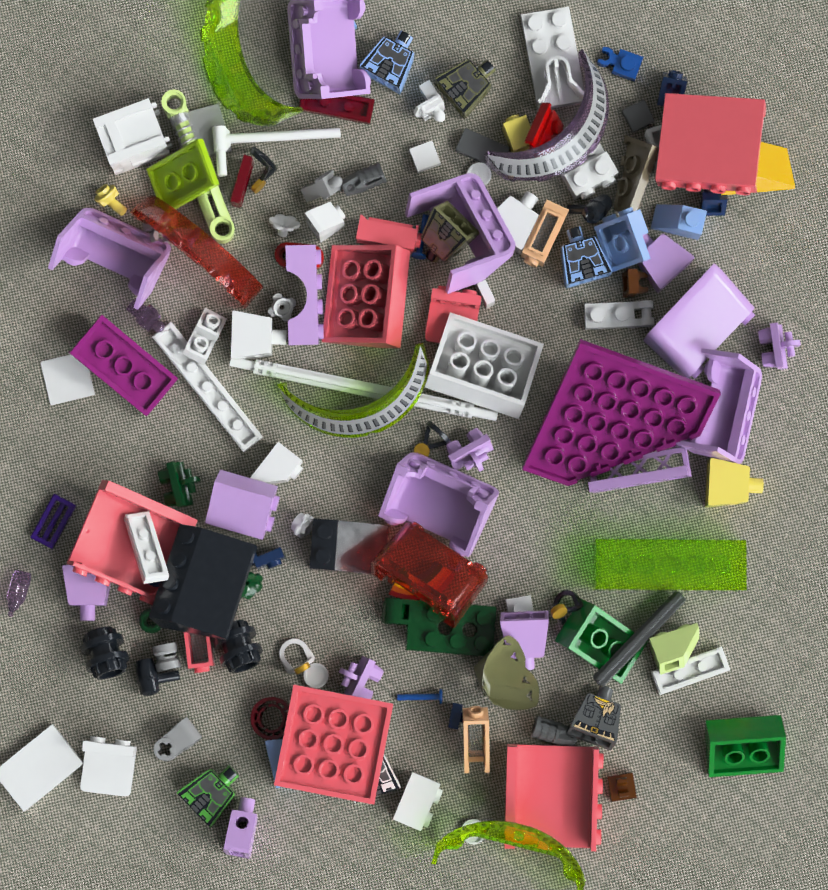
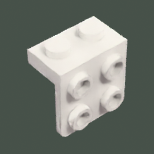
(108, 766)

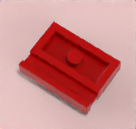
(544, 127)

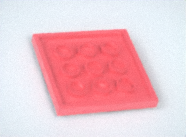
(333, 744)

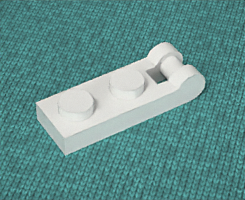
(618, 315)

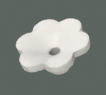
(284, 224)

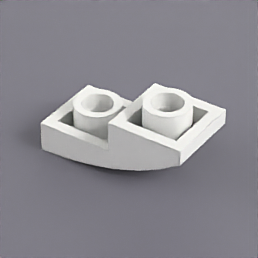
(204, 336)

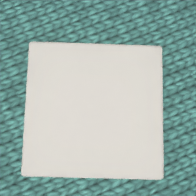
(66, 379)

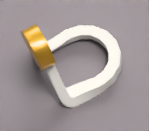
(304, 666)

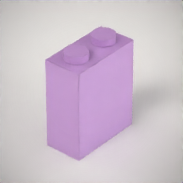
(242, 504)

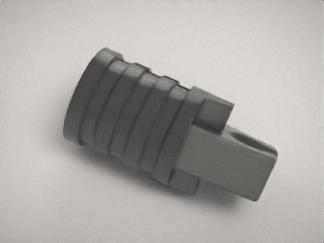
(363, 180)
(552, 732)

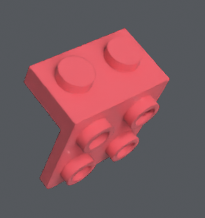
(441, 304)

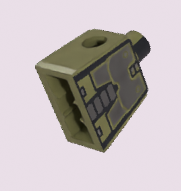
(465, 85)
(447, 233)

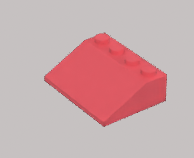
(366, 295)

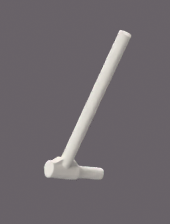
(223, 139)

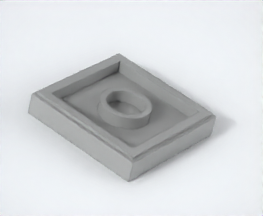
(202, 123)

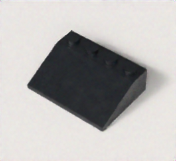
(203, 582)

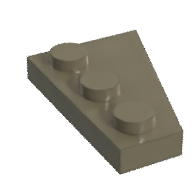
(637, 169)

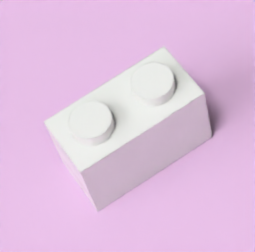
(417, 801)

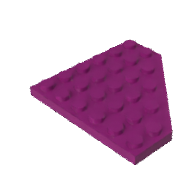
(614, 414)

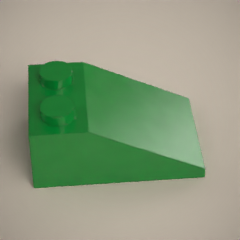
(596, 638)

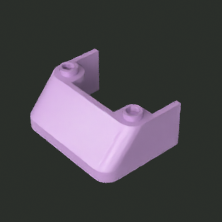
(473, 201)
(113, 246)
(731, 419)

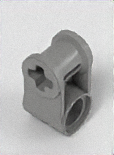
(180, 737)

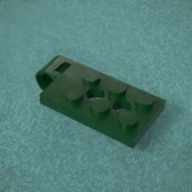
(423, 624)

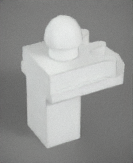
(433, 105)

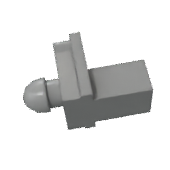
(322, 187)

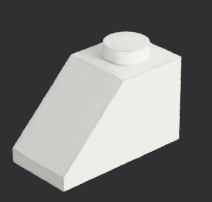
(325, 220)
(278, 466)

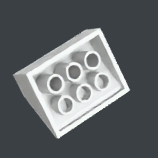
(484, 365)

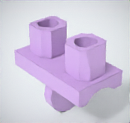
(774, 335)
(471, 454)
(357, 676)

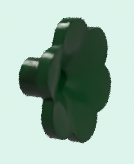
(252, 585)

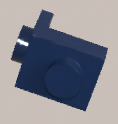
(271, 559)

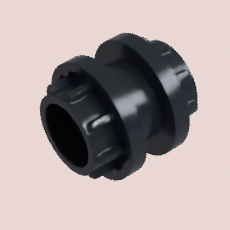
(103, 648)
(239, 649)

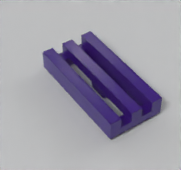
(62, 525)

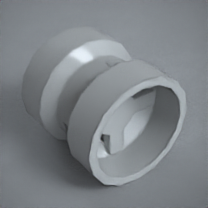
(169, 662)

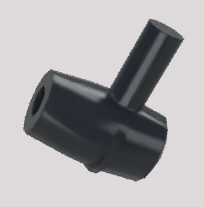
(594, 210)
(149, 680)

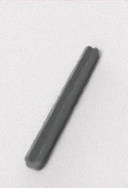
(639, 638)

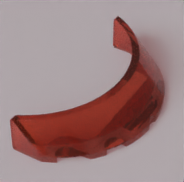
(199, 248)

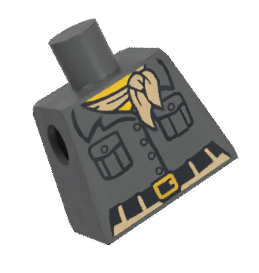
(597, 719)

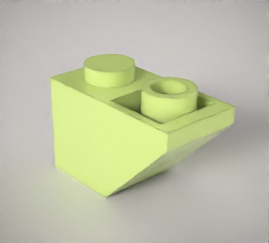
(674, 648)

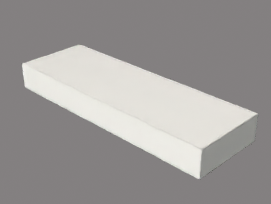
(146, 547)
(696, 669)

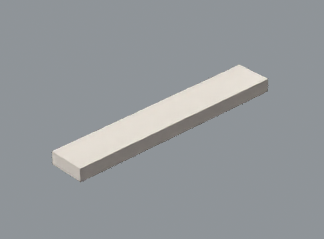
(208, 389)

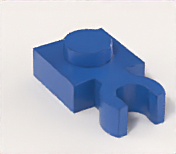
(625, 63)

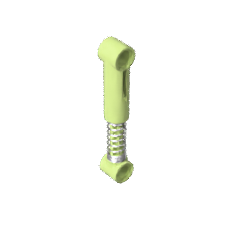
(180, 121)

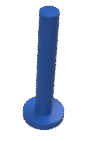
(418, 254)
(401, 697)

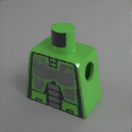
(210, 794)

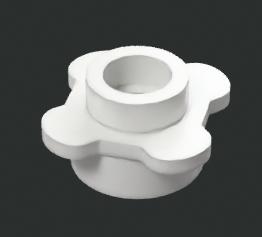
(275, 310)
(302, 525)

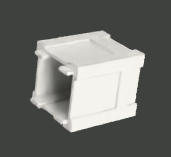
(132, 136)

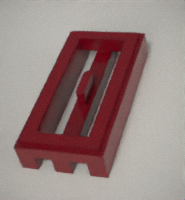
(242, 181)

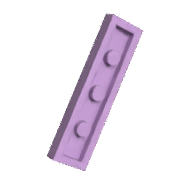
(647, 477)

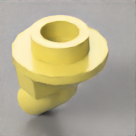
(106, 196)

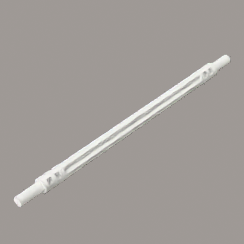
(358, 387)

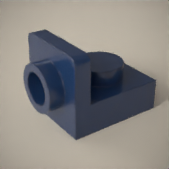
(671, 83)

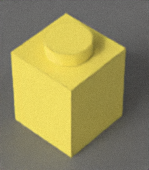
(515, 132)

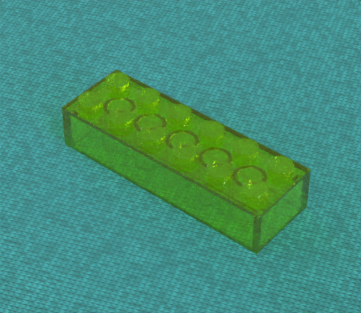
(669, 565)

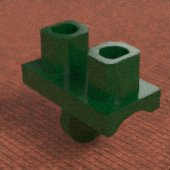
(182, 484)

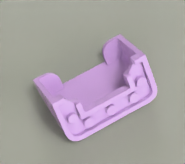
(325, 48)
(699, 321)
(439, 501)

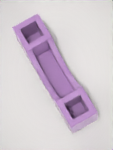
(305, 327)

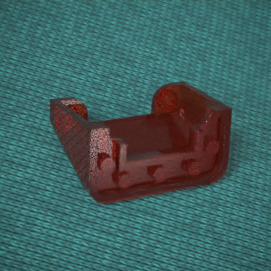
(430, 572)

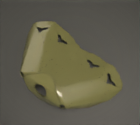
(502, 677)

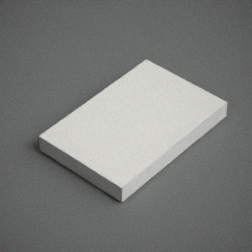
(39, 767)

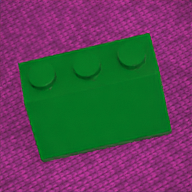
(745, 745)

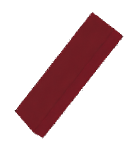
(347, 108)

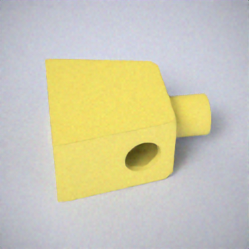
(729, 483)

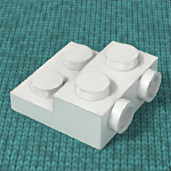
(592, 173)

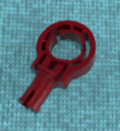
(258, 719)

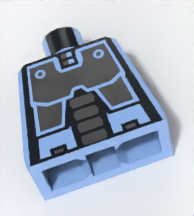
(390, 62)
(583, 259)

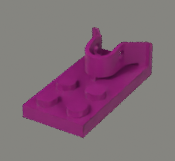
(123, 365)

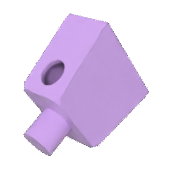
(666, 260)
(84, 592)
(529, 630)
(240, 841)

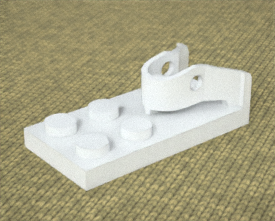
(553, 57)

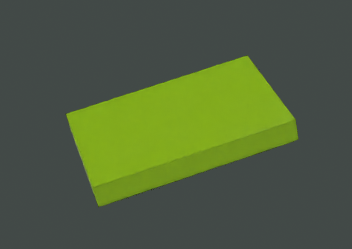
(183, 175)

